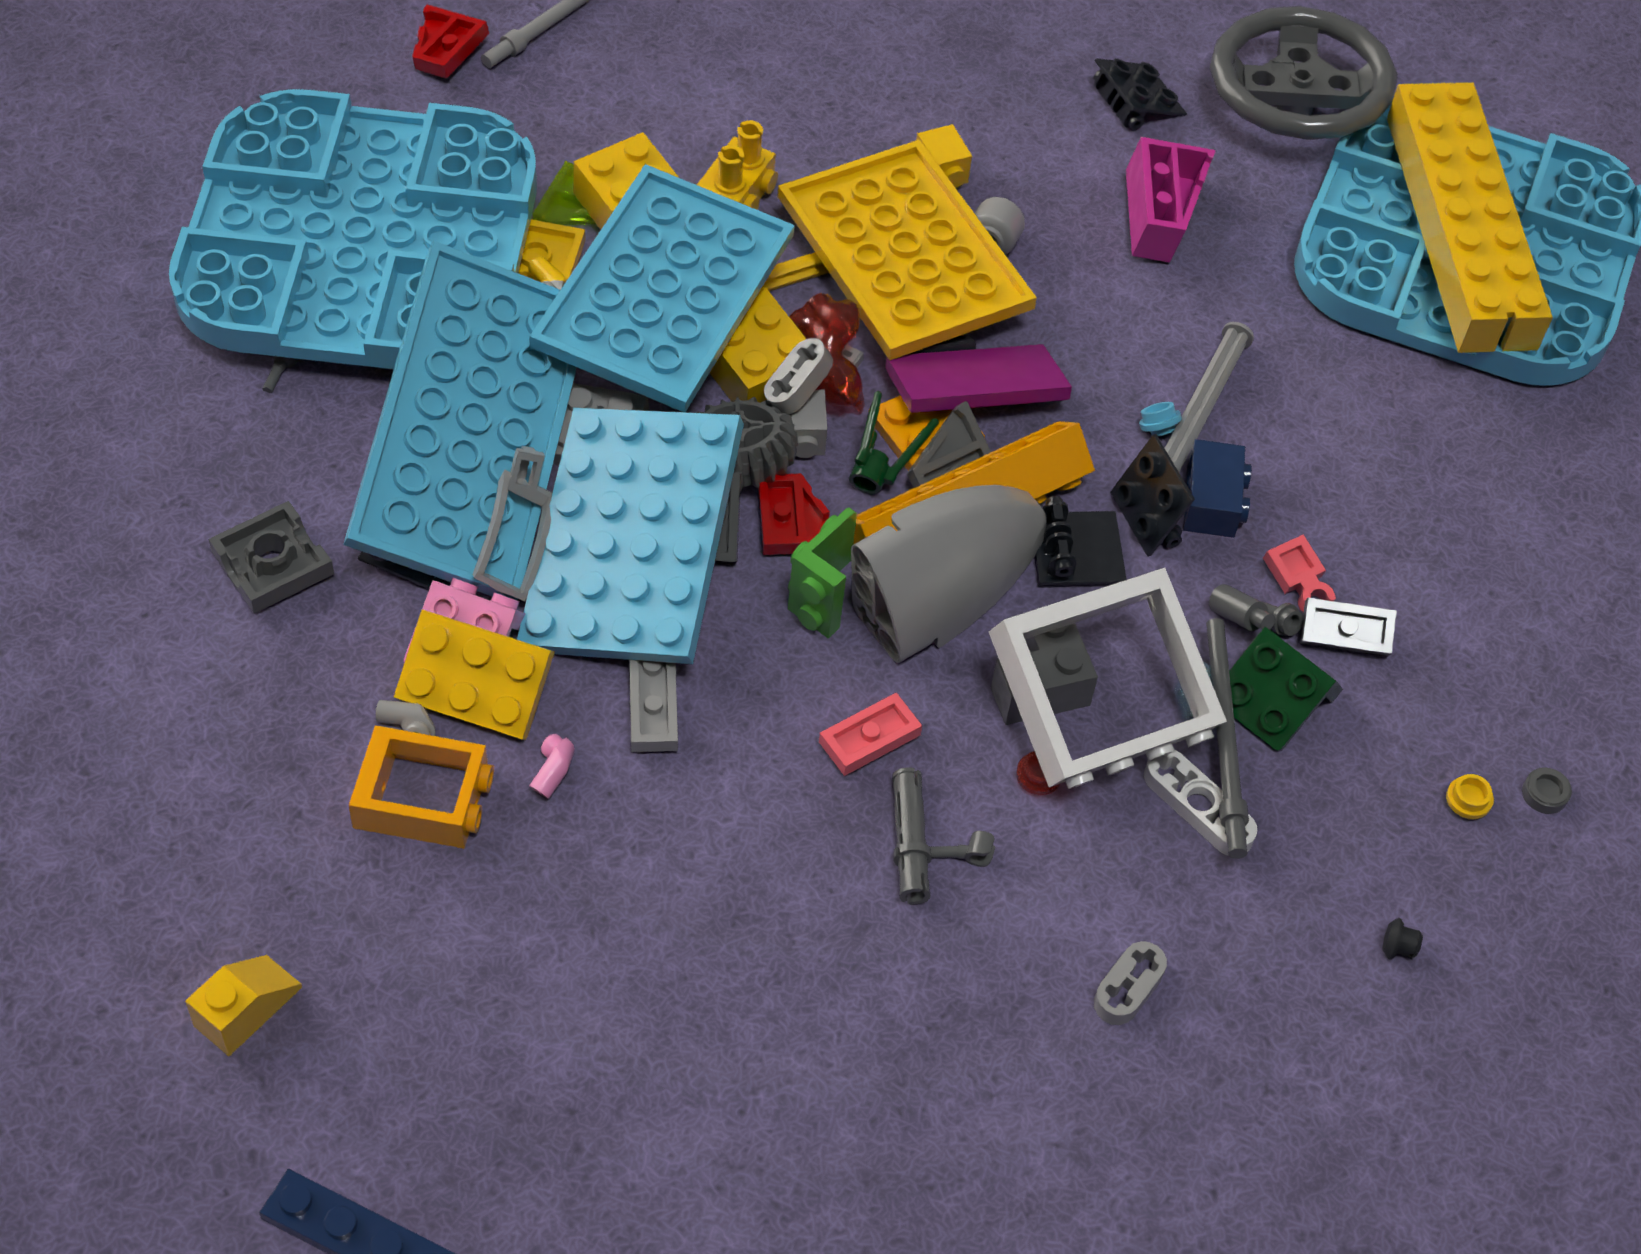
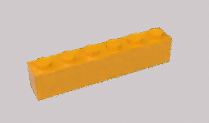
(1036, 463)

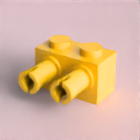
(743, 168)

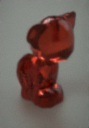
(836, 326)

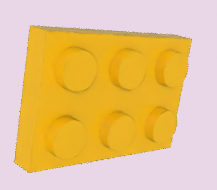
(474, 674)

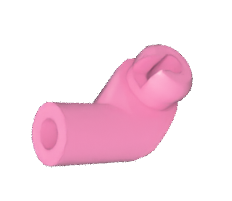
(559, 756)

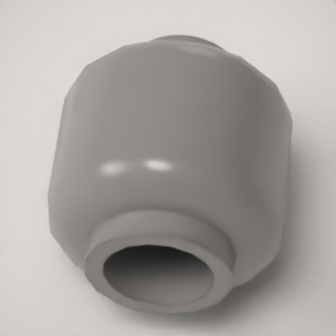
(1002, 221)

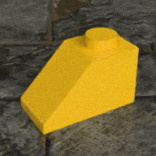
(240, 1000)

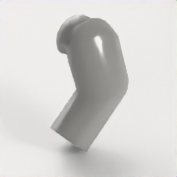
(409, 715)

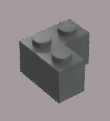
(1063, 670)

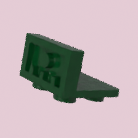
(1277, 689)

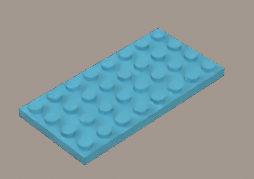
(452, 423)

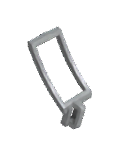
(515, 482)

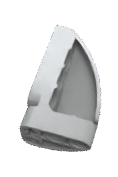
(943, 564)

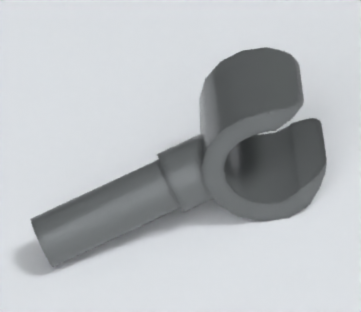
(278, 368)
(978, 852)

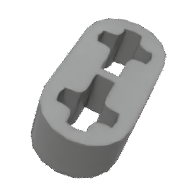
(798, 376)
(1138, 989)

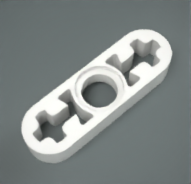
(1197, 783)

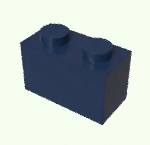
(1217, 483)

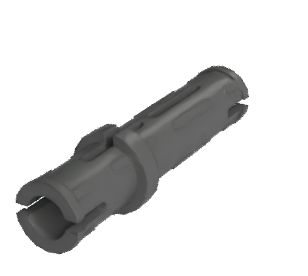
(912, 852)

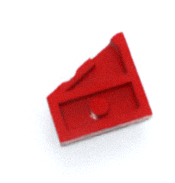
(446, 40)
(789, 513)

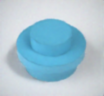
(1160, 418)

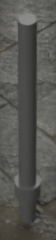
(1233, 808)

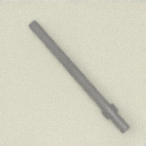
(516, 40)

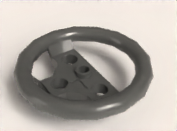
(1305, 85)

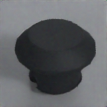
(1401, 940)

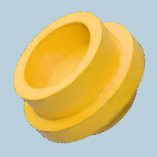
(1470, 796)

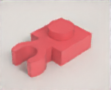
(1298, 568)

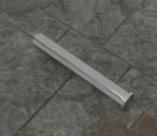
(1235, 339)

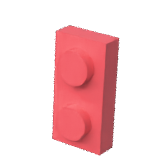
(870, 734)

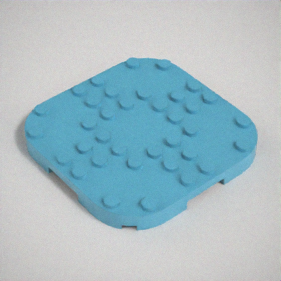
(327, 217)
(1371, 268)

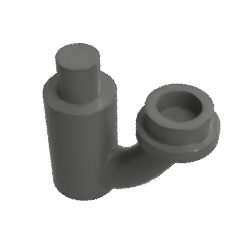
(1254, 613)

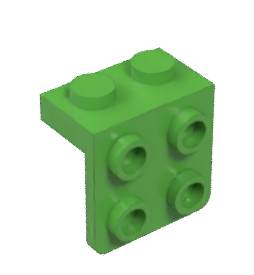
(816, 578)

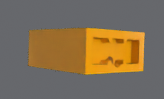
(411, 822)

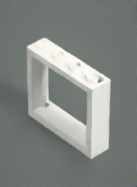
(1035, 707)

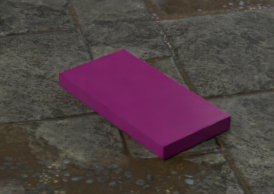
(978, 376)

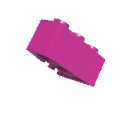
(1162, 194)

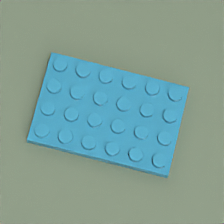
(662, 287)
(633, 534)

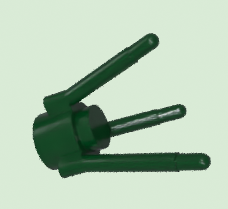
(872, 465)

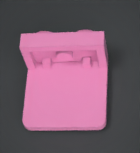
(462, 604)

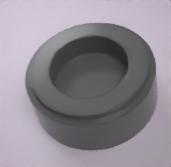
(1546, 790)

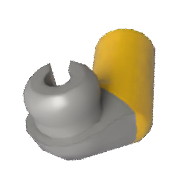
(546, 272)

